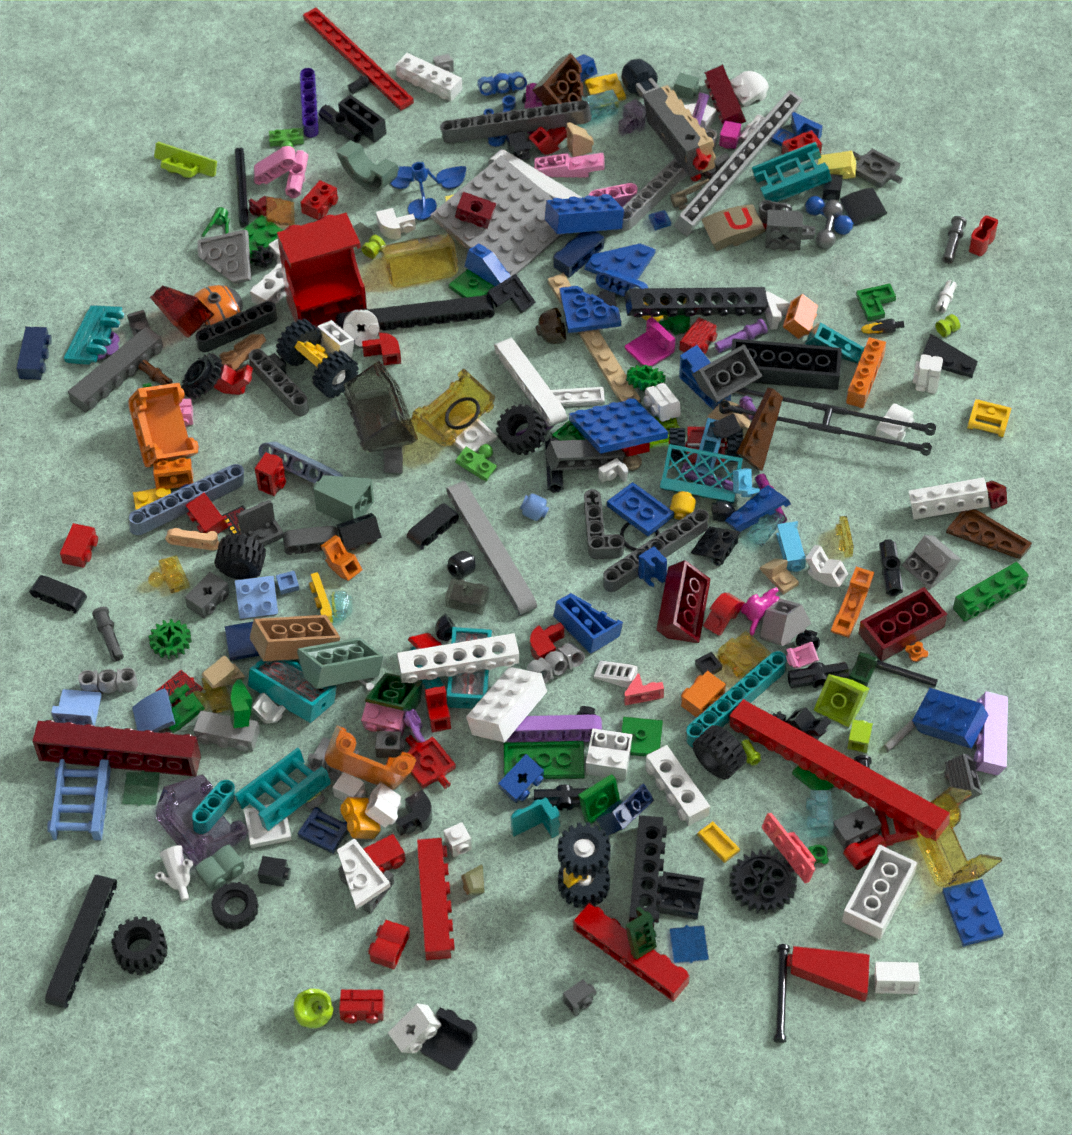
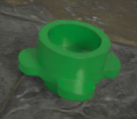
(822, 850)

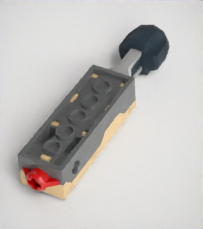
(670, 119)

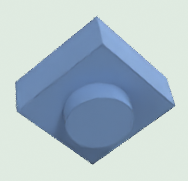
(287, 582)

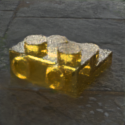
(742, 654)

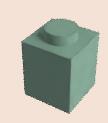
(687, 86)

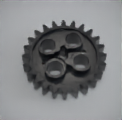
(744, 874)

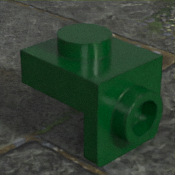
(863, 668)

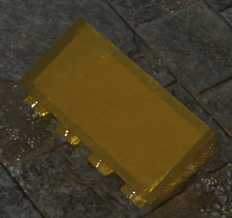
(420, 260)

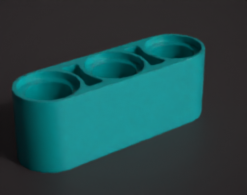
(210, 814)

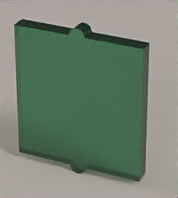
(141, 788)

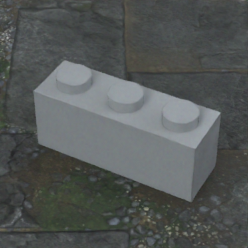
(219, 730)

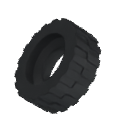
(229, 891)

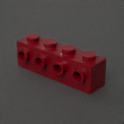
(724, 95)

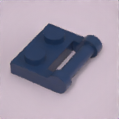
(320, 834)

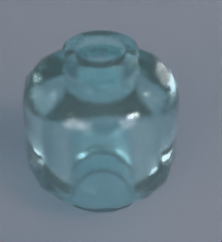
(341, 605)

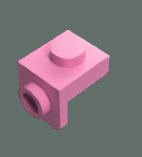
(802, 656)

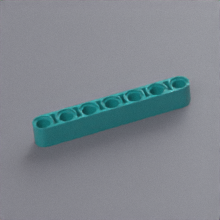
(773, 667)

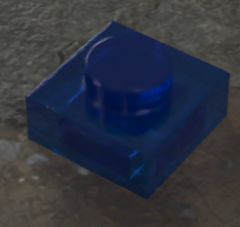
(659, 220)

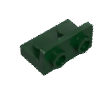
(641, 934)

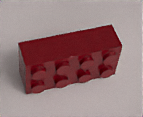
(902, 624)

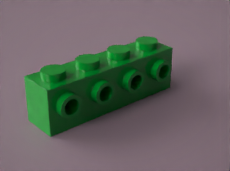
(990, 591)

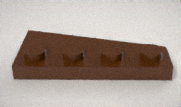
(984, 531)

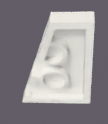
(361, 874)

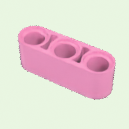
(274, 165)
(621, 193)

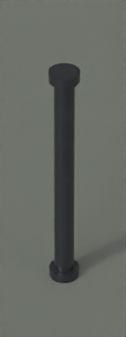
(780, 1036)

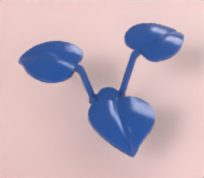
(423, 207)

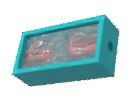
(287, 686)
(465, 688)

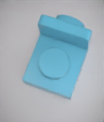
(743, 483)

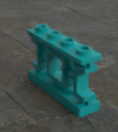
(795, 183)

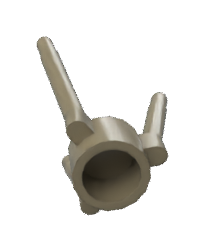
(679, 198)

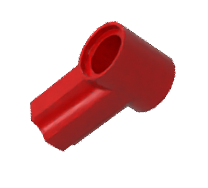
(861, 853)

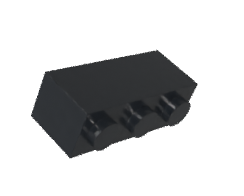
(363, 117)

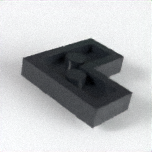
(511, 289)

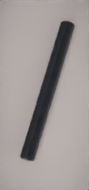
(241, 187)

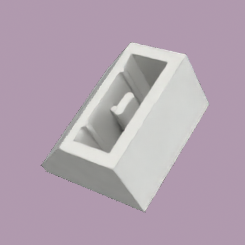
(608, 754)

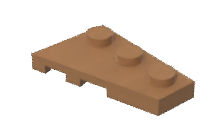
(241, 350)

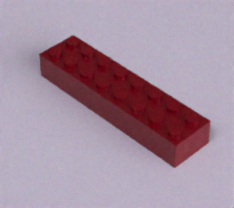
(121, 747)

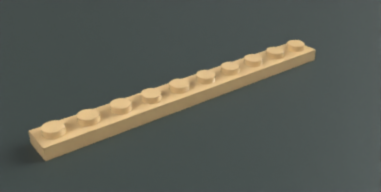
(600, 351)

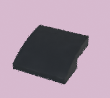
(863, 206)
(681, 895)

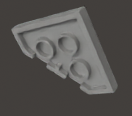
(228, 255)

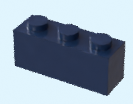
(578, 252)
(33, 353)

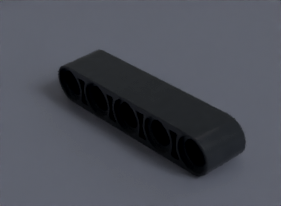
(236, 326)

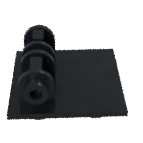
(716, 544)

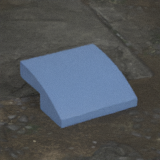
(154, 712)

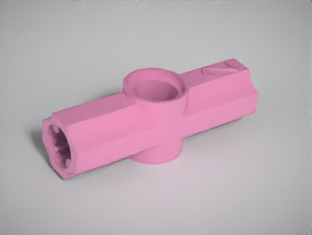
(297, 175)

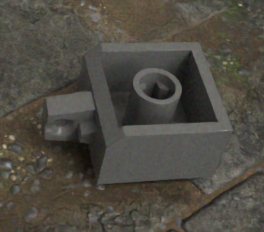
(786, 230)

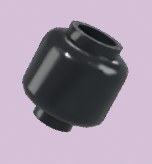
(461, 564)

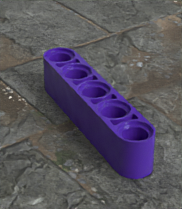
(309, 102)

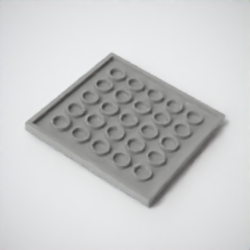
(518, 224)

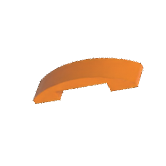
(853, 602)

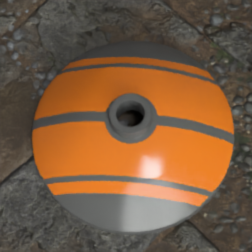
(221, 301)

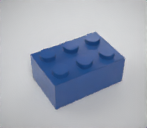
(950, 718)

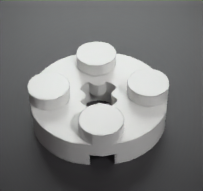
(361, 317)

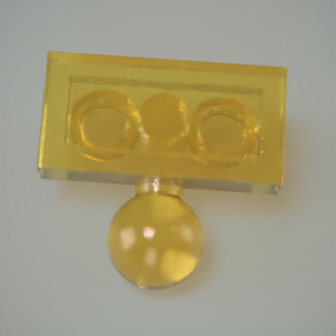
(171, 573)
(217, 697)

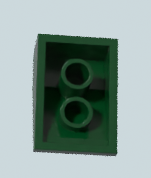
(394, 694)

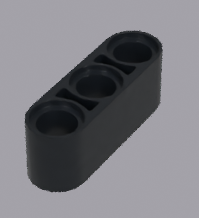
(432, 525)
(58, 593)

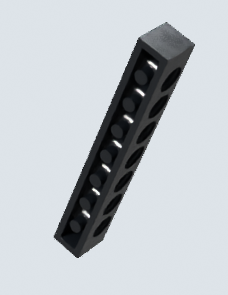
(686, 296)

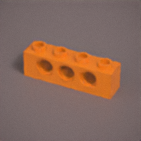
(866, 372)

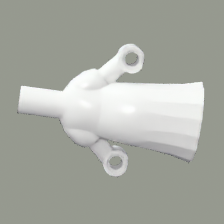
(177, 870)

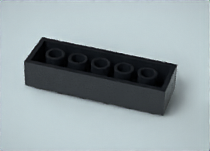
(794, 363)

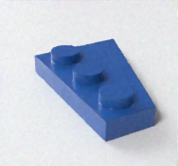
(761, 504)

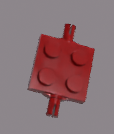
(431, 762)

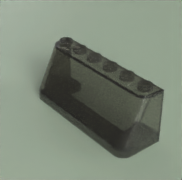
(379, 410)

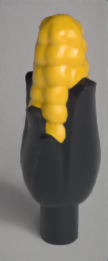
(883, 326)

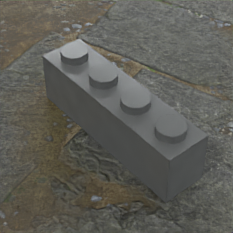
(578, 455)

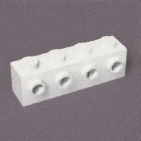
(428, 77)
(948, 498)

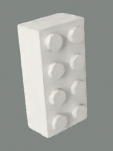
(506, 704)
(879, 892)

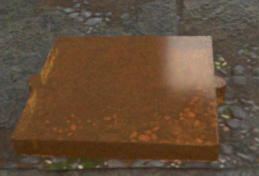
(280, 211)

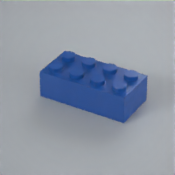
(584, 214)

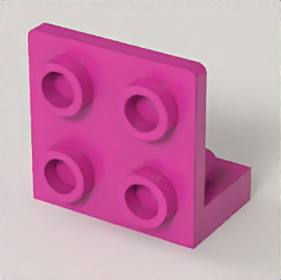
(652, 345)

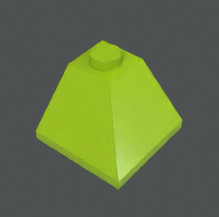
(841, 699)

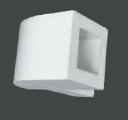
(393, 227)
(825, 570)

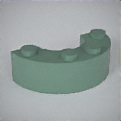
(363, 170)

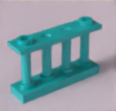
(291, 800)

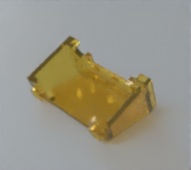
(431, 419)

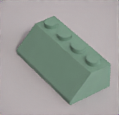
(339, 662)

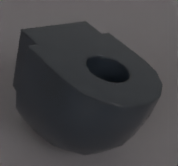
(722, 510)
(444, 628)

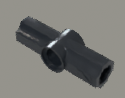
(340, 123)
(554, 477)
(891, 575)
(816, 674)
(562, 796)

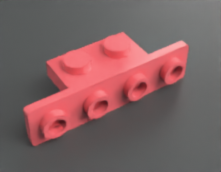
(790, 847)

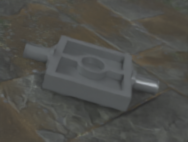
(877, 168)

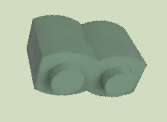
(220, 867)

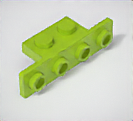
(184, 162)

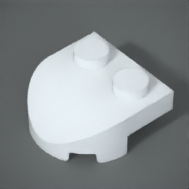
(749, 87)

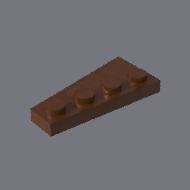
(760, 432)

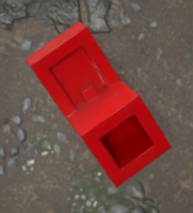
(548, 141)
(386, 346)
(234, 381)
(722, 610)
(542, 640)
(437, 709)

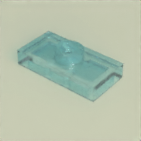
(765, 528)

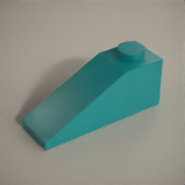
(825, 336)

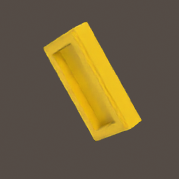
(718, 842)

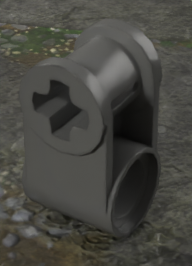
(769, 205)

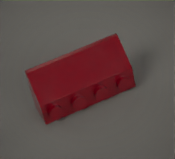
(683, 603)

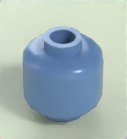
(534, 507)

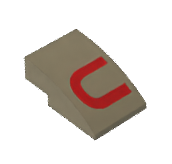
(733, 226)

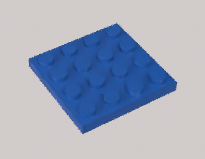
(618, 425)

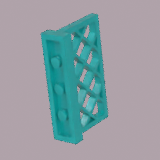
(696, 489)

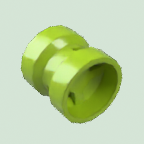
(372, 247)
(948, 325)

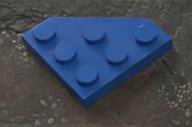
(625, 260)
(587, 311)

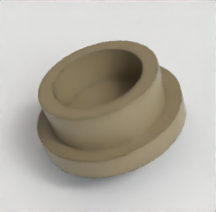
(632, 462)

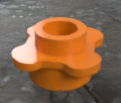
(916, 656)

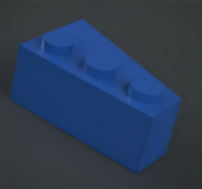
(586, 624)

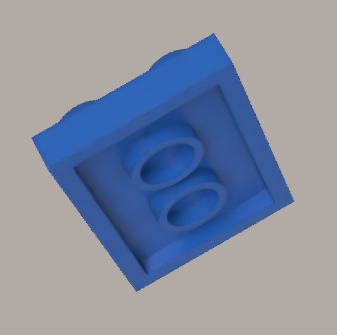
(640, 509)
(972, 912)

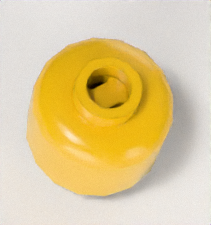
(682, 504)

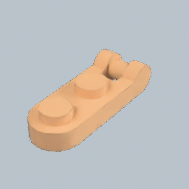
(193, 539)

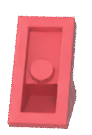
(641, 693)

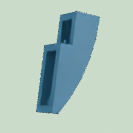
(710, 444)

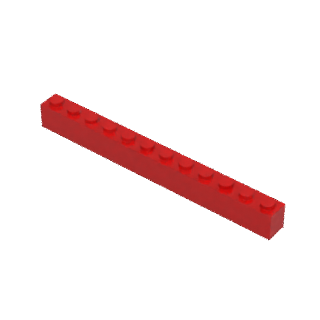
(840, 770)

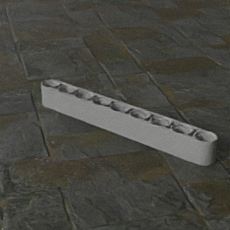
(656, 190)
(492, 547)

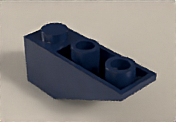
(625, 810)

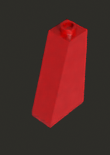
(832, 969)

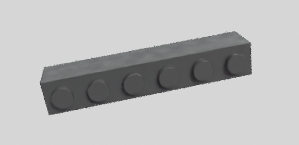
(115, 369)

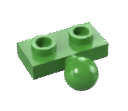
(286, 137)
(477, 463)

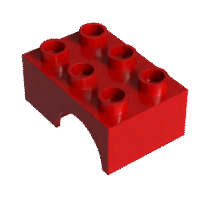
(321, 269)

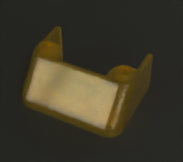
(945, 856)

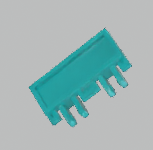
(93, 334)

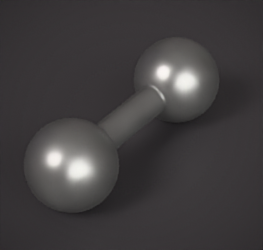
(825, 238)

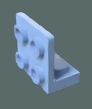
(256, 597)
(77, 707)

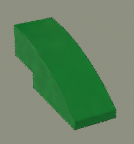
(240, 705)

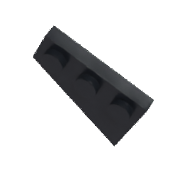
(953, 359)

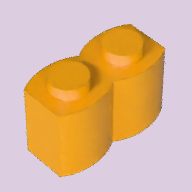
(358, 823)

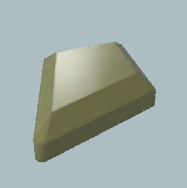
(474, 881)

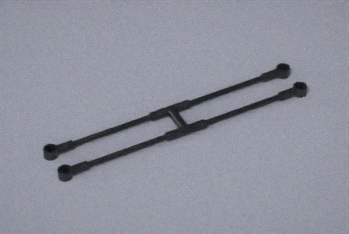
(825, 427)

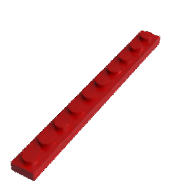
(358, 59)

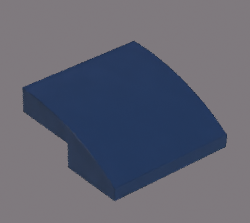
(239, 641)

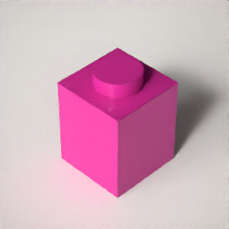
(730, 135)

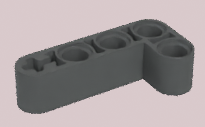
(599, 545)

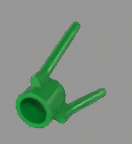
(219, 217)

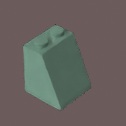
(343, 496)

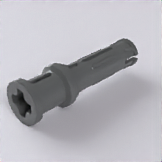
(955, 234)
(106, 627)

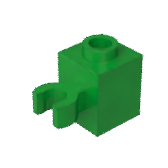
(676, 324)

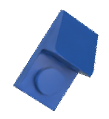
(802, 125)

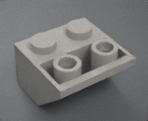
(931, 561)
(783, 622)

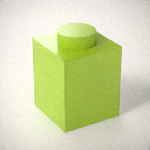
(859, 736)

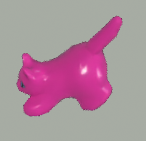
(756, 607)

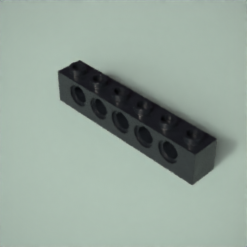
(647, 859)

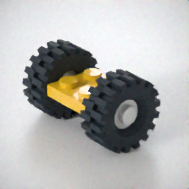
(302, 343)
(584, 865)

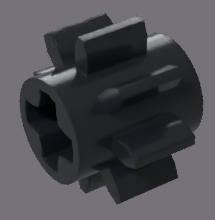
(262, 256)
(806, 637)

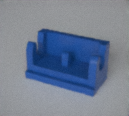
(652, 565)

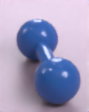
(841, 224)

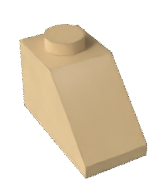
(578, 140)

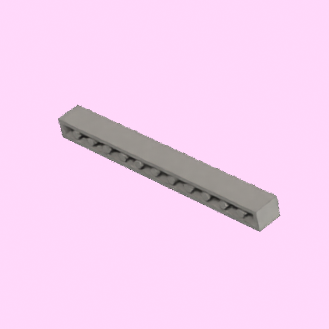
(737, 163)

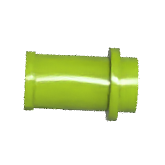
(751, 753)

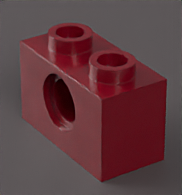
(483, 210)

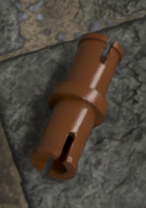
(155, 374)

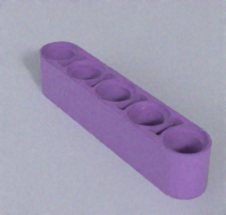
(556, 728)

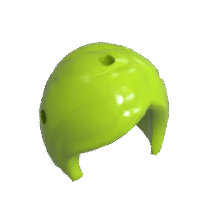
(309, 1000)

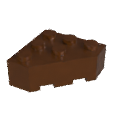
(561, 82)

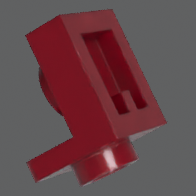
(258, 207)
(997, 494)

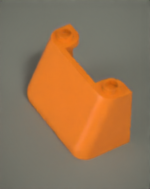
(160, 424)
(341, 757)

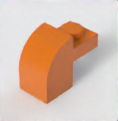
(339, 560)

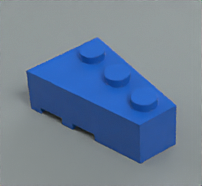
(691, 362)

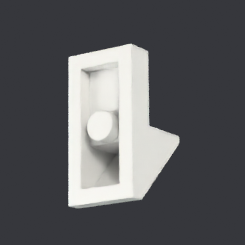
(776, 309)

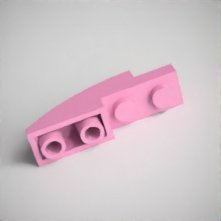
(563, 166)

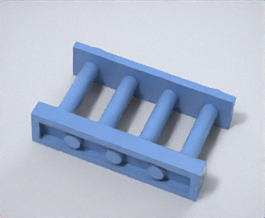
(96, 809)

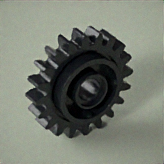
(202, 376)

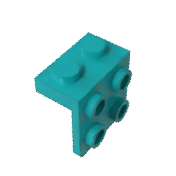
(538, 812)

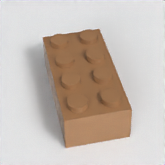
(282, 636)

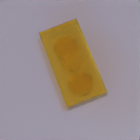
(846, 543)

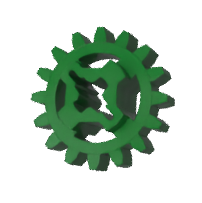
(644, 377)
(171, 636)

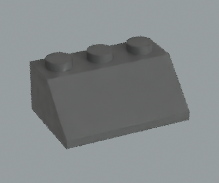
(727, 374)

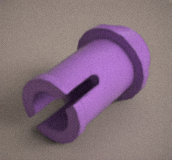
(746, 403)

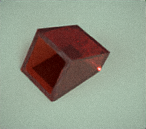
(181, 309)

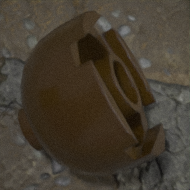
(551, 327)

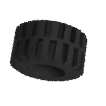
(512, 421)
(240, 557)
(719, 752)
(144, 959)

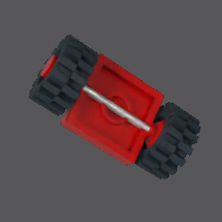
(694, 438)

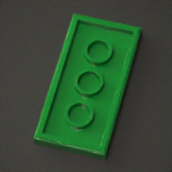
(556, 758)

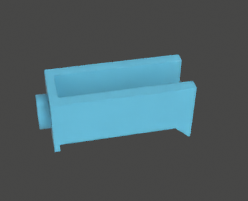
(791, 546)

